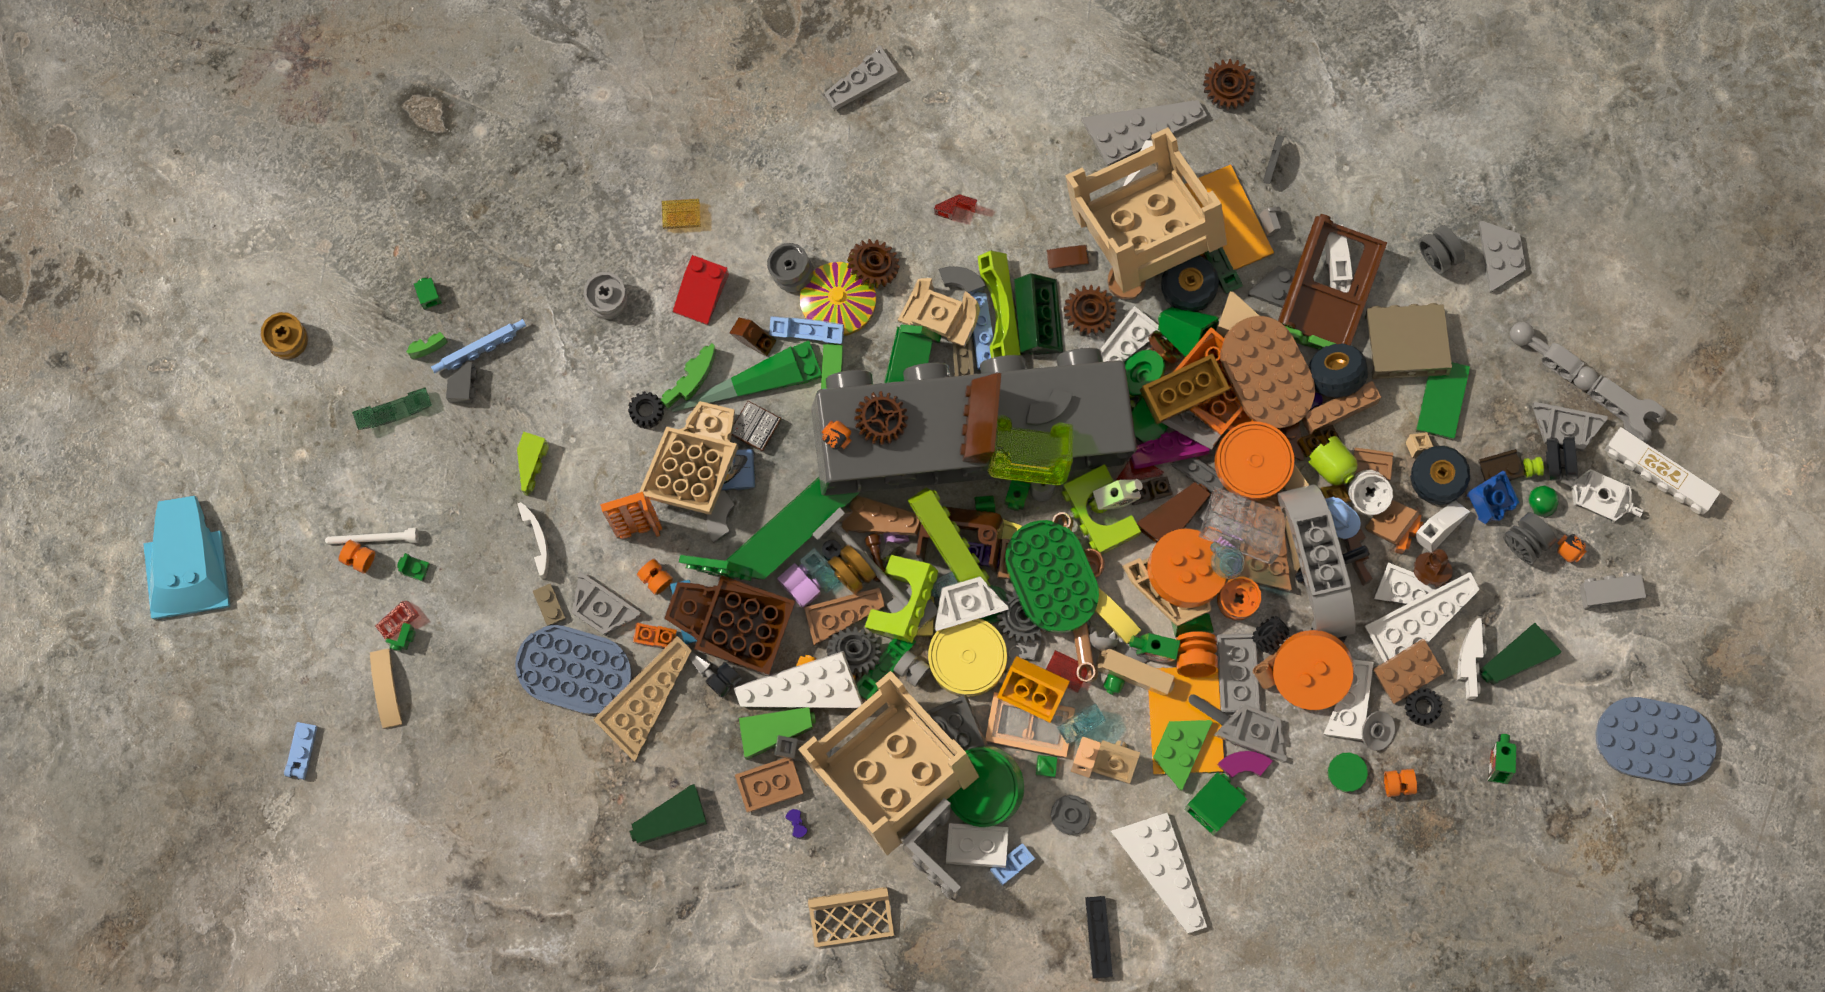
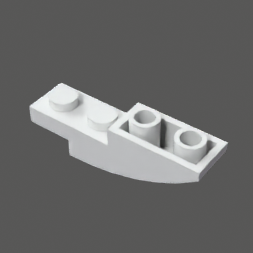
(1339, 262)
(1472, 651)

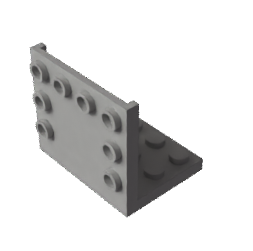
(922, 861)

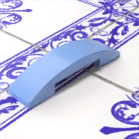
(806, 329)

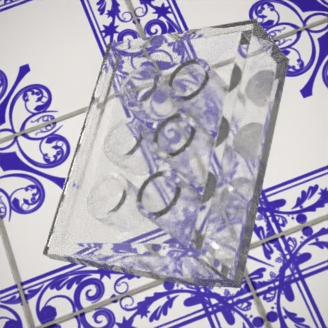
(1244, 525)

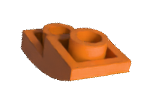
(1405, 542)
(653, 636)

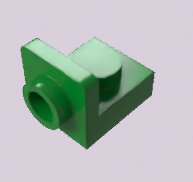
(413, 567)

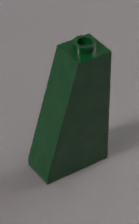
(1522, 654)
(670, 818)

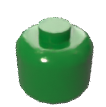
(1113, 684)

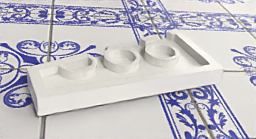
(1401, 586)

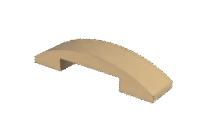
(385, 688)

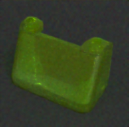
(1032, 453)

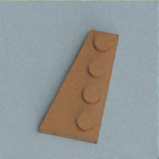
(840, 613)

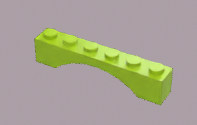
(995, 273)

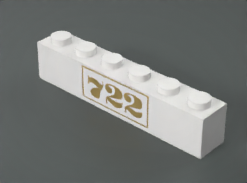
(1662, 471)

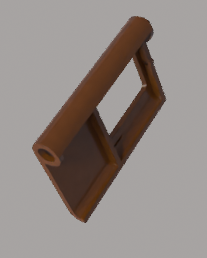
(1322, 309)

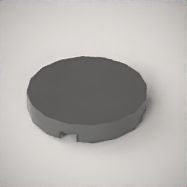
(1070, 814)

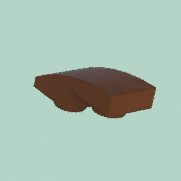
(1067, 256)

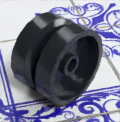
(1562, 458)

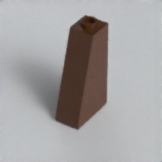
(1174, 513)

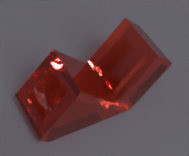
(948, 207)

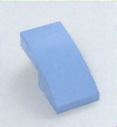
(1015, 862)

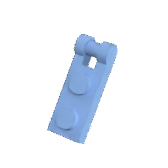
(300, 750)

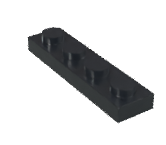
(1098, 937)

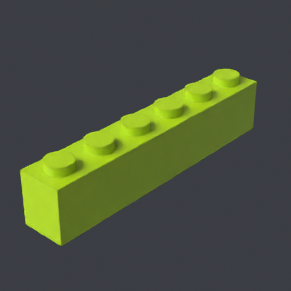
(946, 536)

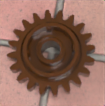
(1226, 95)
(861, 261)
(1086, 321)

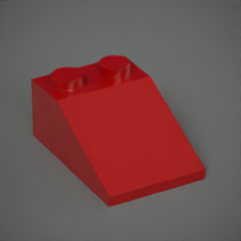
(700, 289)

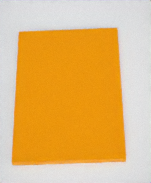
(1243, 231)
(1176, 707)

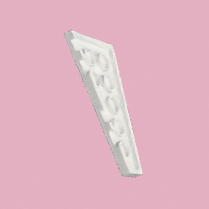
(1421, 617)
(812, 684)

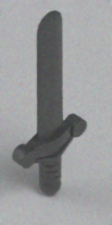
(1208, 709)

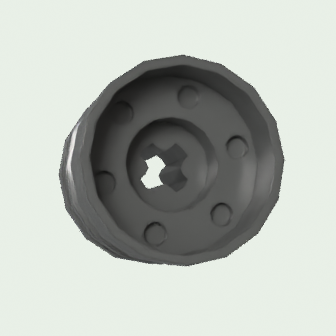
(1530, 538)

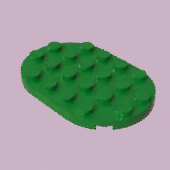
(1051, 576)

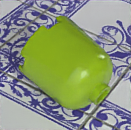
(1334, 462)

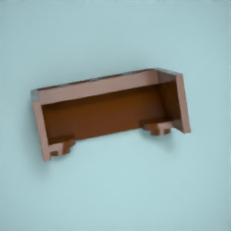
(987, 524)

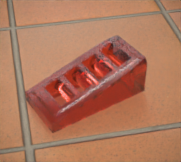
(403, 605)

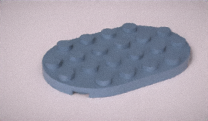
(572, 669)
(1655, 740)

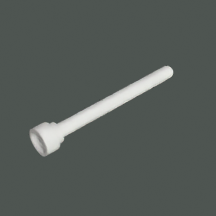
(408, 535)

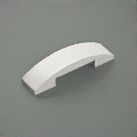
(542, 561)

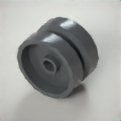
(1441, 249)
(790, 267)

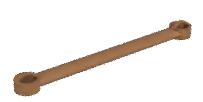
(1081, 635)

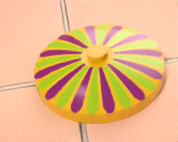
(838, 298)

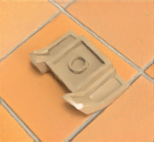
(941, 313)

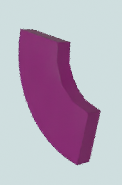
(1244, 762)

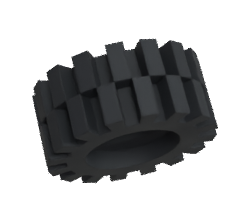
(643, 399)
(1270, 634)
(1432, 698)

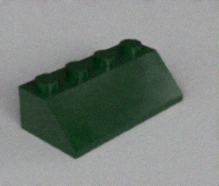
(1038, 314)

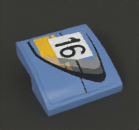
(741, 472)

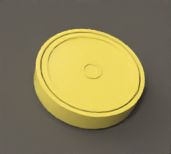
(968, 658)

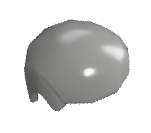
(1103, 638)

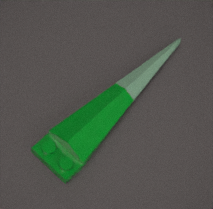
(785, 369)

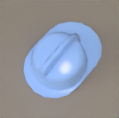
(1344, 517)

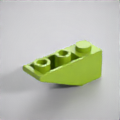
(530, 453)

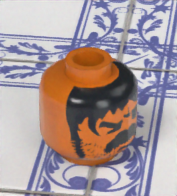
(836, 435)
(1571, 548)

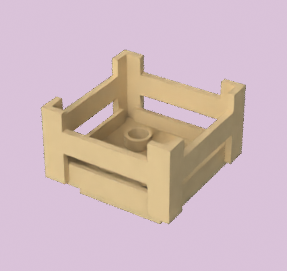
(1152, 219)
(892, 767)

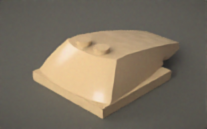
(693, 460)

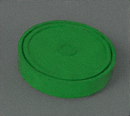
(994, 794)

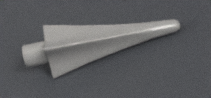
(701, 665)

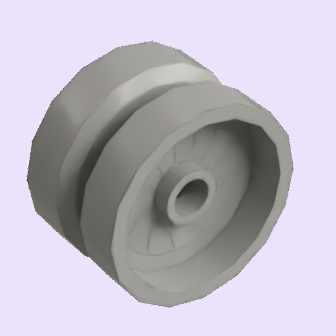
(605, 306)

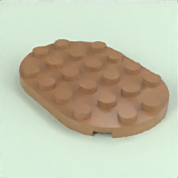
(1267, 371)

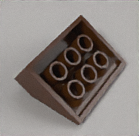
(981, 419)

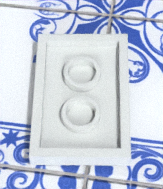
(977, 845)

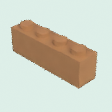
(1341, 408)

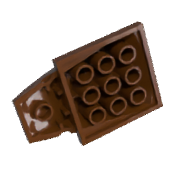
(732, 621)

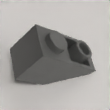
(461, 385)

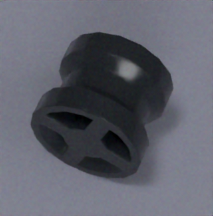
(829, 554)

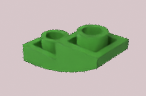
(419, 348)

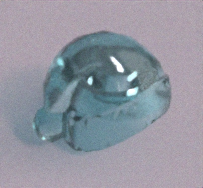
(1227, 561)

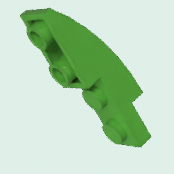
(696, 372)

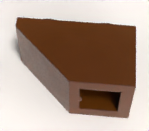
(752, 336)

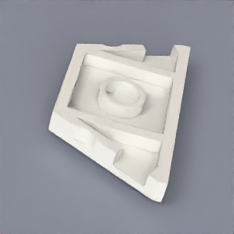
(967, 602)

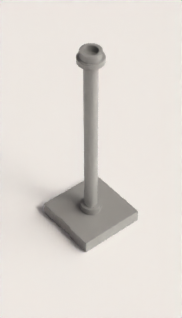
(833, 524)

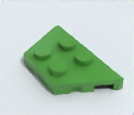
(1180, 748)

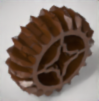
(873, 421)

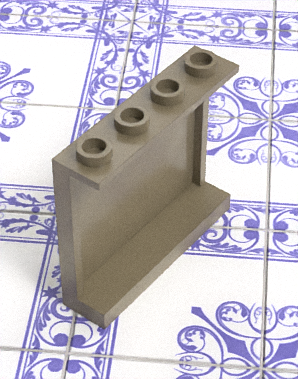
(1408, 341)

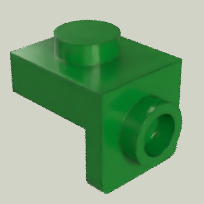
(405, 637)

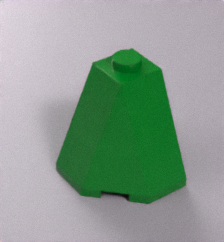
(1185, 327)

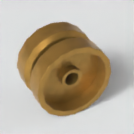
(284, 335)
(853, 568)

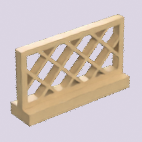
(844, 900)

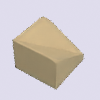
(1418, 443)

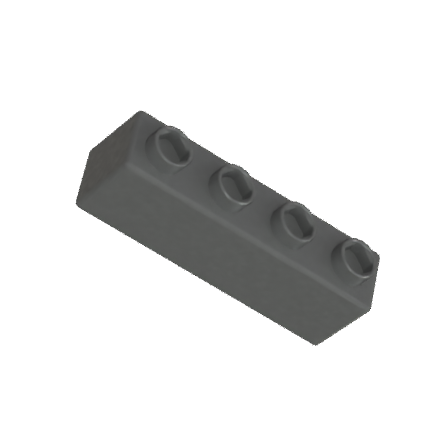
(935, 408)

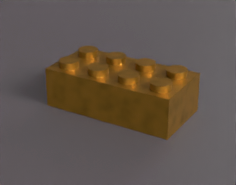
(1184, 389)

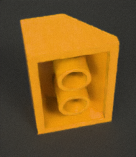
(1033, 689)

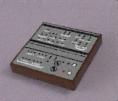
(755, 426)

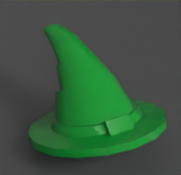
(1142, 369)

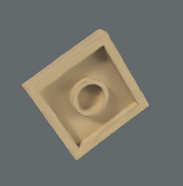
(1116, 761)

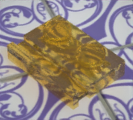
(681, 213)

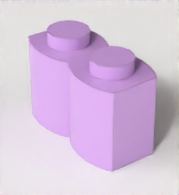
(799, 585)

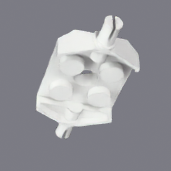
(1586, 490)

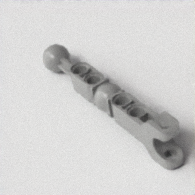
(1600, 389)

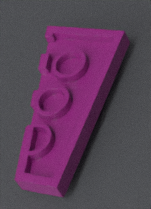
(1167, 449)

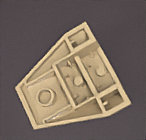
(1138, 576)

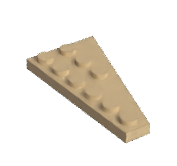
(637, 706)

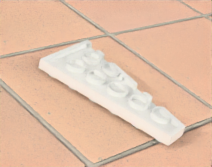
(1160, 860)

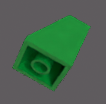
(1216, 803)

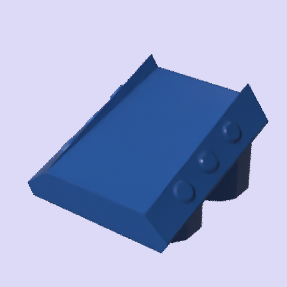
(1493, 498)

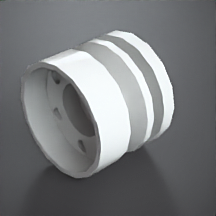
(1381, 492)

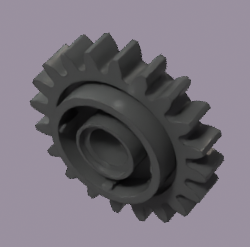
(1014, 625)
(866, 650)

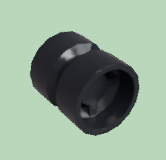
(721, 682)

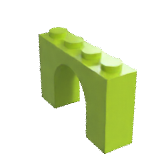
(1101, 537)
(904, 623)

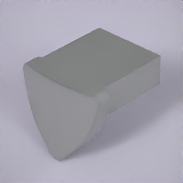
(1270, 221)

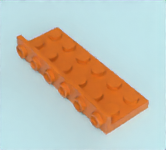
(631, 515)

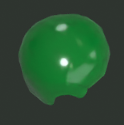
(1543, 501)

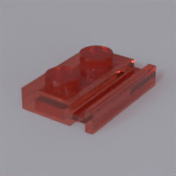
(1066, 668)

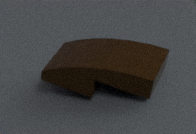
(1312, 441)
(1154, 490)

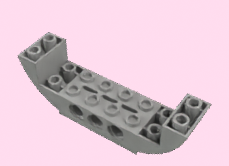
(1320, 559)

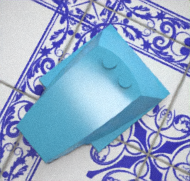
(184, 562)

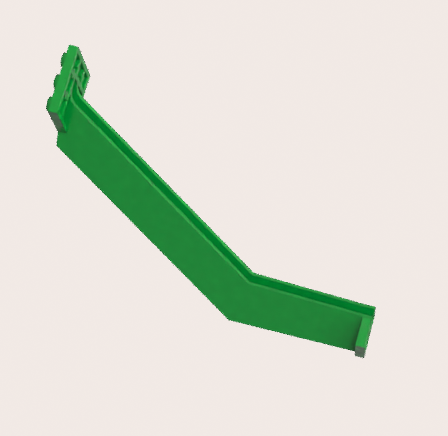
(810, 508)

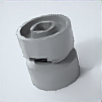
(911, 668)

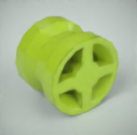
(1533, 467)

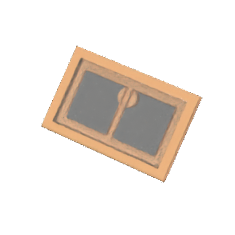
(1023, 730)

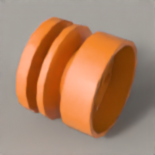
(1239, 587)
(1197, 654)

